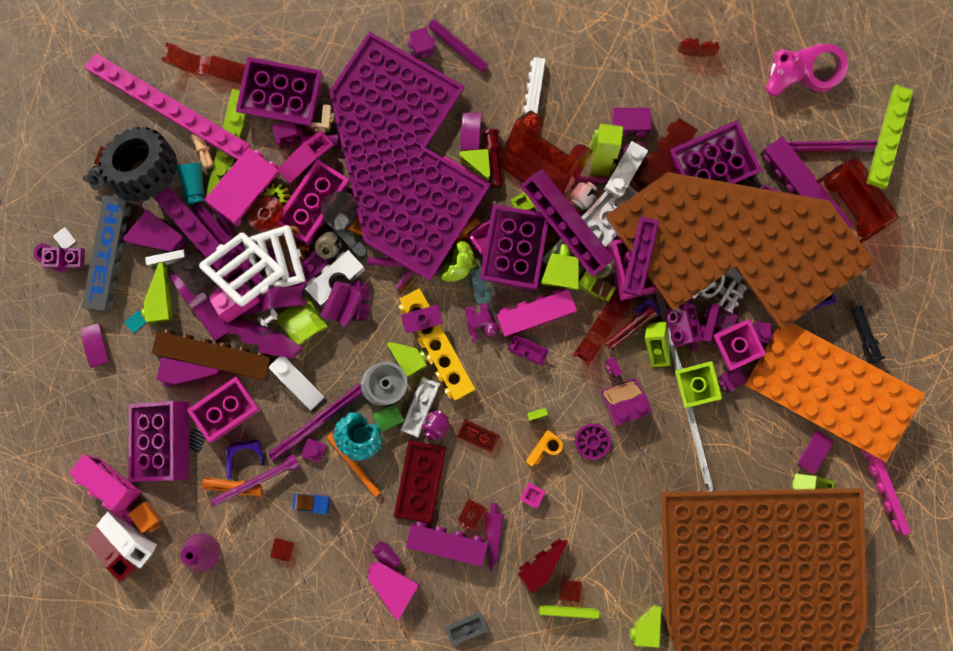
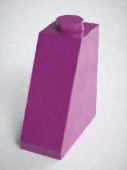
(154, 234)

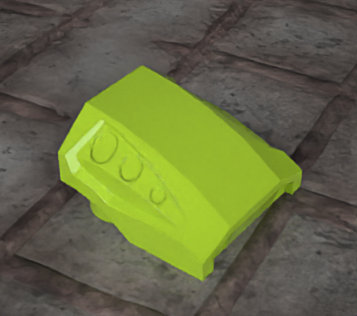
(301, 322)

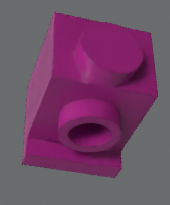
(286, 133)
(763, 331)

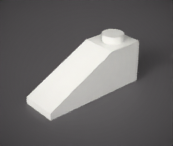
(296, 382)

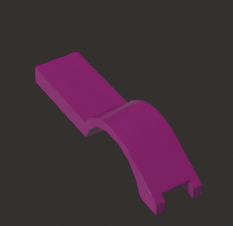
(278, 298)
(202, 307)

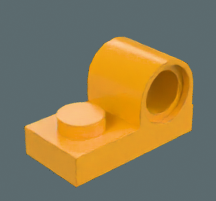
(536, 456)

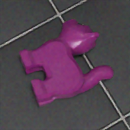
(481, 319)

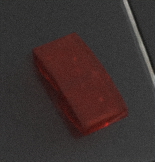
(693, 48)

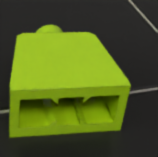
(562, 270)

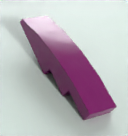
(267, 339)

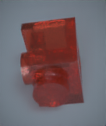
(474, 507)

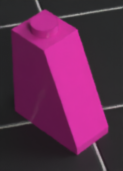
(305, 156)
(392, 587)

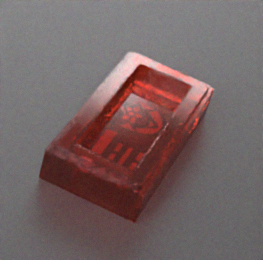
(478, 435)

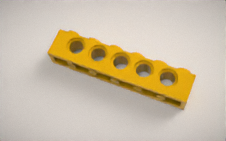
(464, 387)

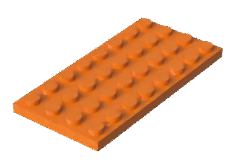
(835, 390)

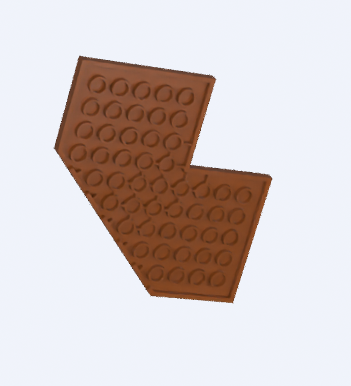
(781, 243)

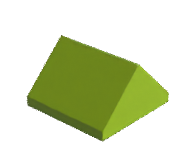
(698, 384)

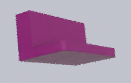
(341, 303)

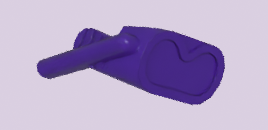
(230, 450)

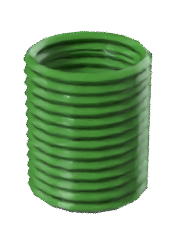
(388, 417)

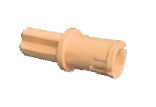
(203, 152)

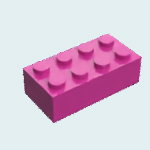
(305, 204)

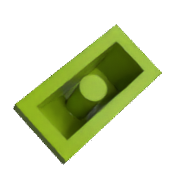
(658, 344)
(408, 358)
(647, 628)

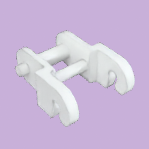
(264, 322)

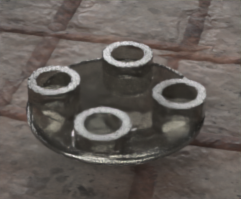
(340, 210)

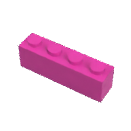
(536, 313)

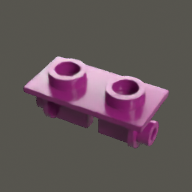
(362, 310)
(524, 347)

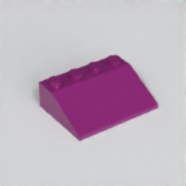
(280, 91)
(717, 156)
(514, 248)
(158, 441)

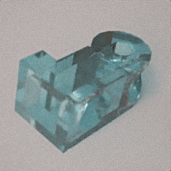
(481, 292)

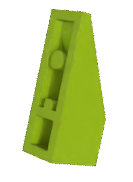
(158, 298)

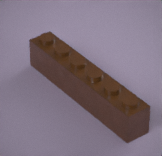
(212, 355)

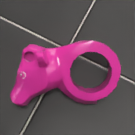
(796, 66)

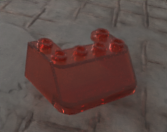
(529, 153)

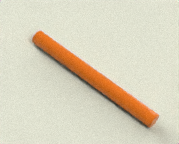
(357, 469)

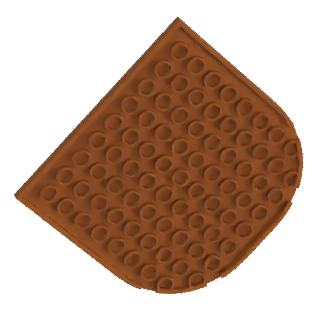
(764, 569)

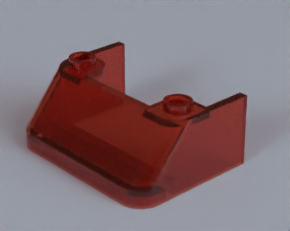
(864, 200)

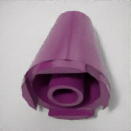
(200, 552)

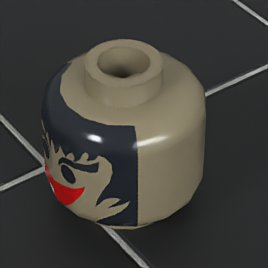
(328, 245)

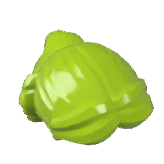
(462, 263)

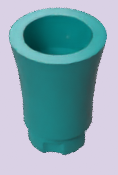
(192, 182)

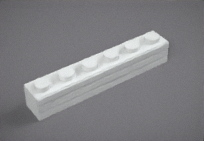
(535, 85)

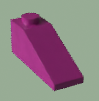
(182, 373)

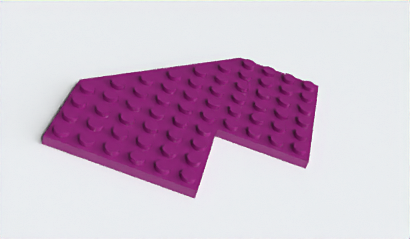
(405, 193)

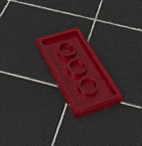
(420, 481)

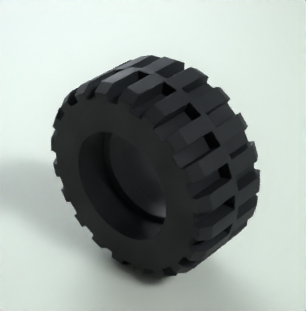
(128, 150)

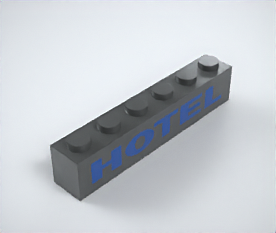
(106, 254)

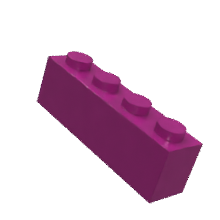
(446, 544)

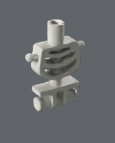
(718, 288)

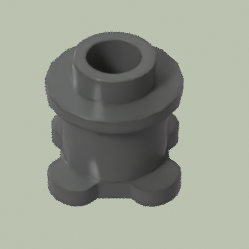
(94, 178)

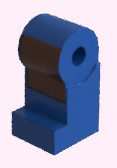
(311, 503)

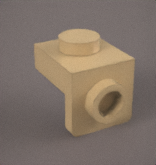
(328, 118)

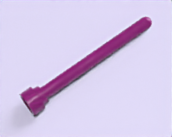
(289, 464)

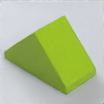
(477, 161)

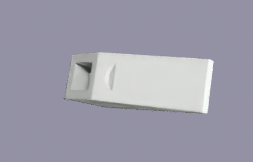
(126, 539)

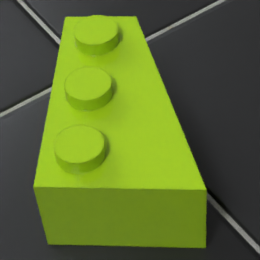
(605, 148)

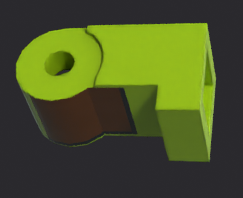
(596, 287)

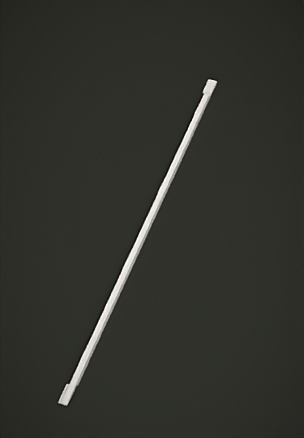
(692, 422)

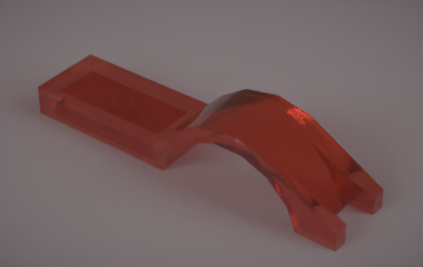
(204, 65)
(601, 328)

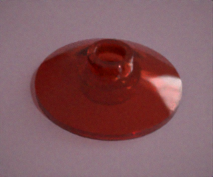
(261, 209)

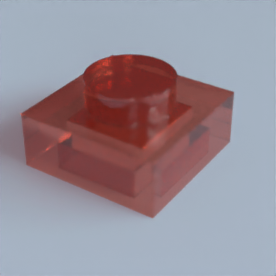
(282, 549)

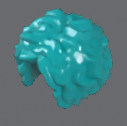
(357, 437)

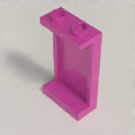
(242, 186)

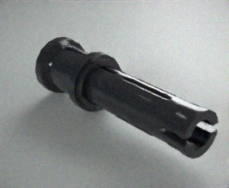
(870, 344)

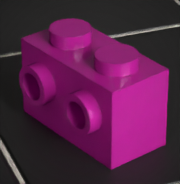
(684, 325)

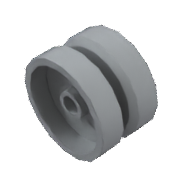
(374, 390)

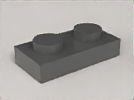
(466, 628)

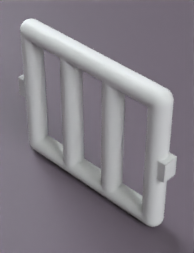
(294, 253)
(230, 289)

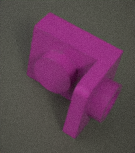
(731, 380)

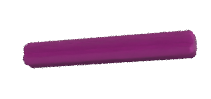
(457, 45)

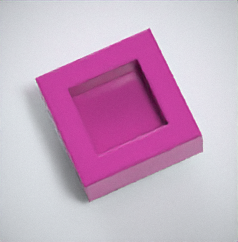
(532, 495)

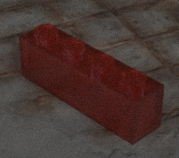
(660, 161)

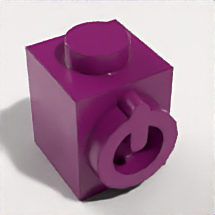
(421, 43)

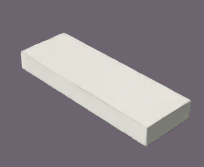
(420, 406)

